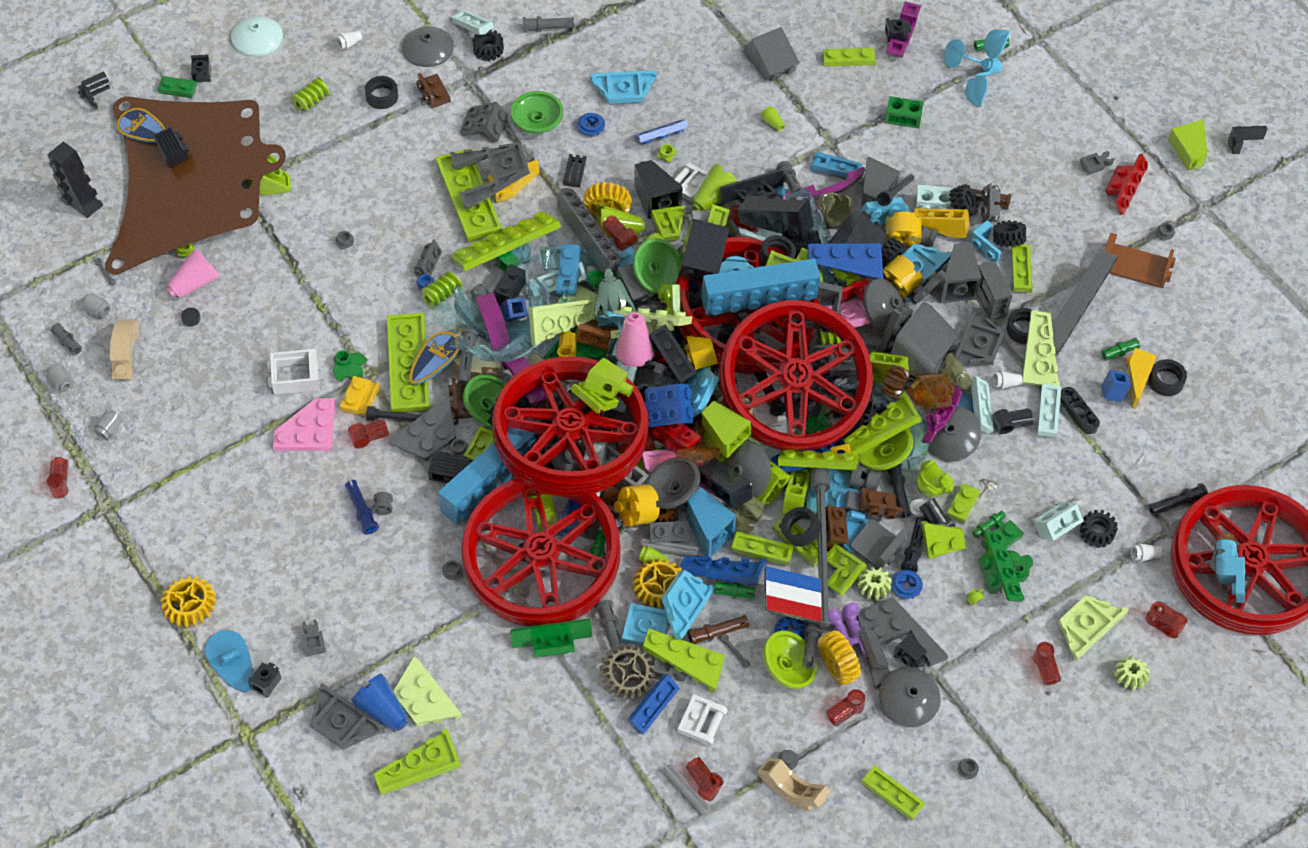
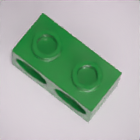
(904, 112)

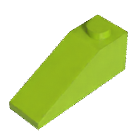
(796, 490)

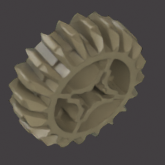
(634, 674)

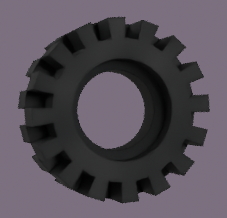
(488, 52)
(963, 198)
(1009, 233)
(891, 250)
(1101, 519)

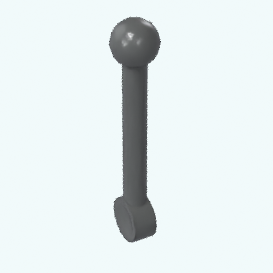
(98, 262)
(725, 639)

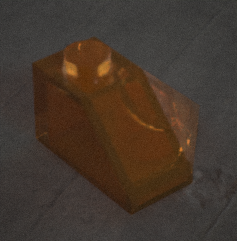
(932, 391)

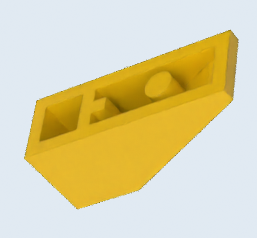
(511, 190)
(947, 221)
(1138, 371)

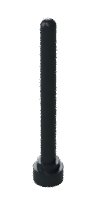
(886, 197)
(374, 414)

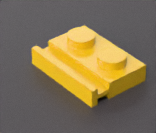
(359, 396)

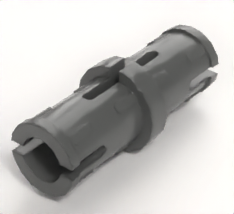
(66, 339)

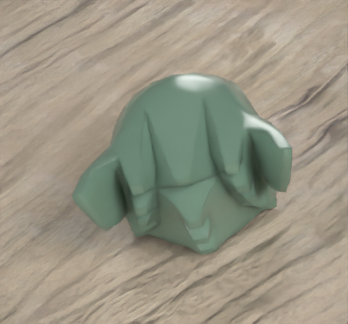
(611, 294)

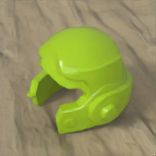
(933, 481)

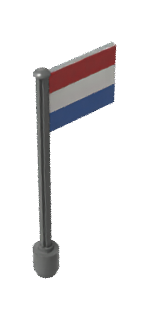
(799, 594)

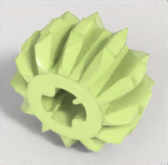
(874, 583)
(1128, 666)

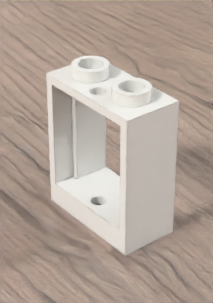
(292, 358)

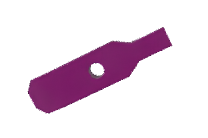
(941, 416)

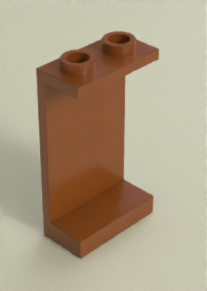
(1140, 265)
(595, 336)

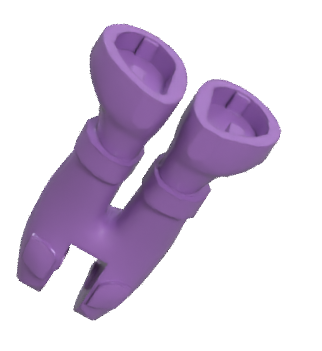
(849, 614)

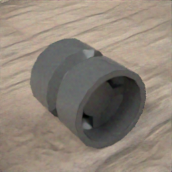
(872, 478)

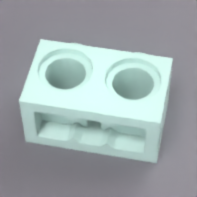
(933, 197)
(1058, 520)

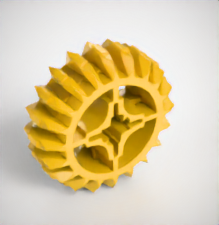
(608, 195)
(650, 591)
(191, 607)
(839, 657)

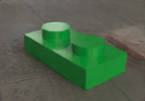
(177, 87)

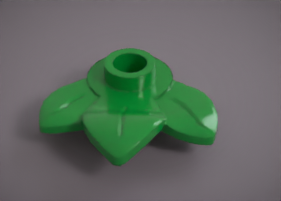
(349, 367)
(818, 422)
(1021, 565)

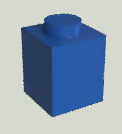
(514, 309)
(1115, 385)

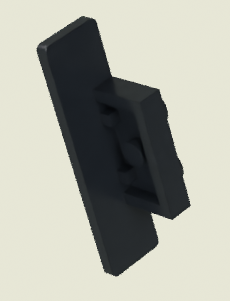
(756, 186)

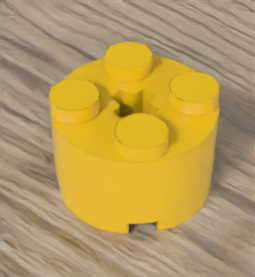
(904, 227)
(902, 275)
(637, 505)

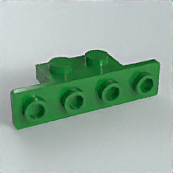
(999, 569)
(551, 638)

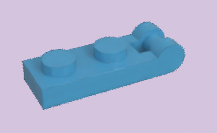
(833, 165)
(568, 269)

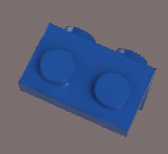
(669, 405)

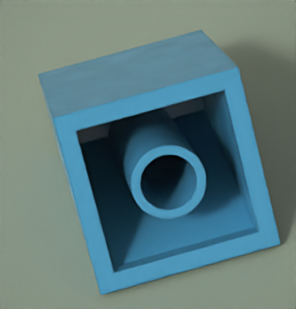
(710, 522)

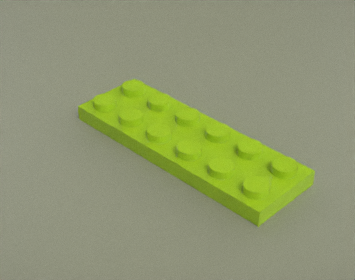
(480, 219)
(504, 241)
(405, 341)

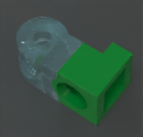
(516, 257)

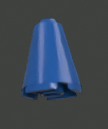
(381, 703)

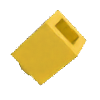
(700, 352)

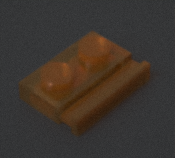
(699, 454)

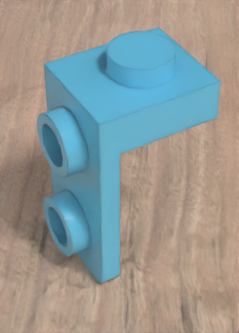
(980, 242)

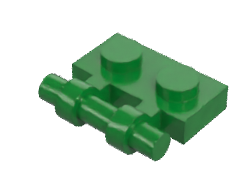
(1009, 531)

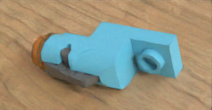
(1228, 566)

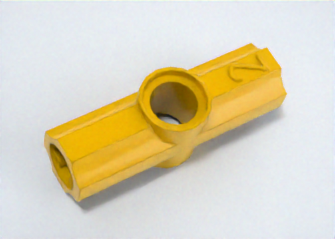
(567, 345)

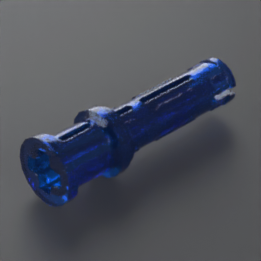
(364, 514)

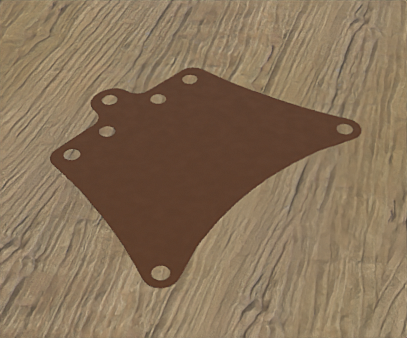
(167, 203)

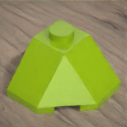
(274, 182)

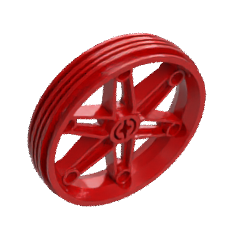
(748, 249)
(801, 366)
(569, 426)
(539, 551)
(1257, 558)

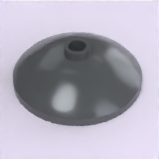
(427, 46)
(879, 302)
(961, 441)
(752, 465)
(674, 481)
(904, 707)

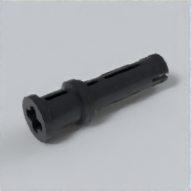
(777, 407)
(897, 481)
(1187, 497)
(913, 552)

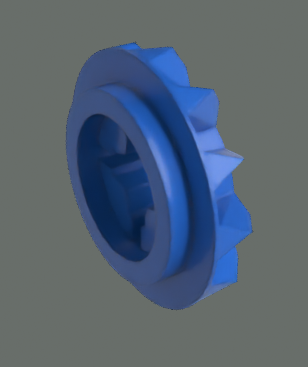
(593, 119)
(914, 580)
(796, 623)

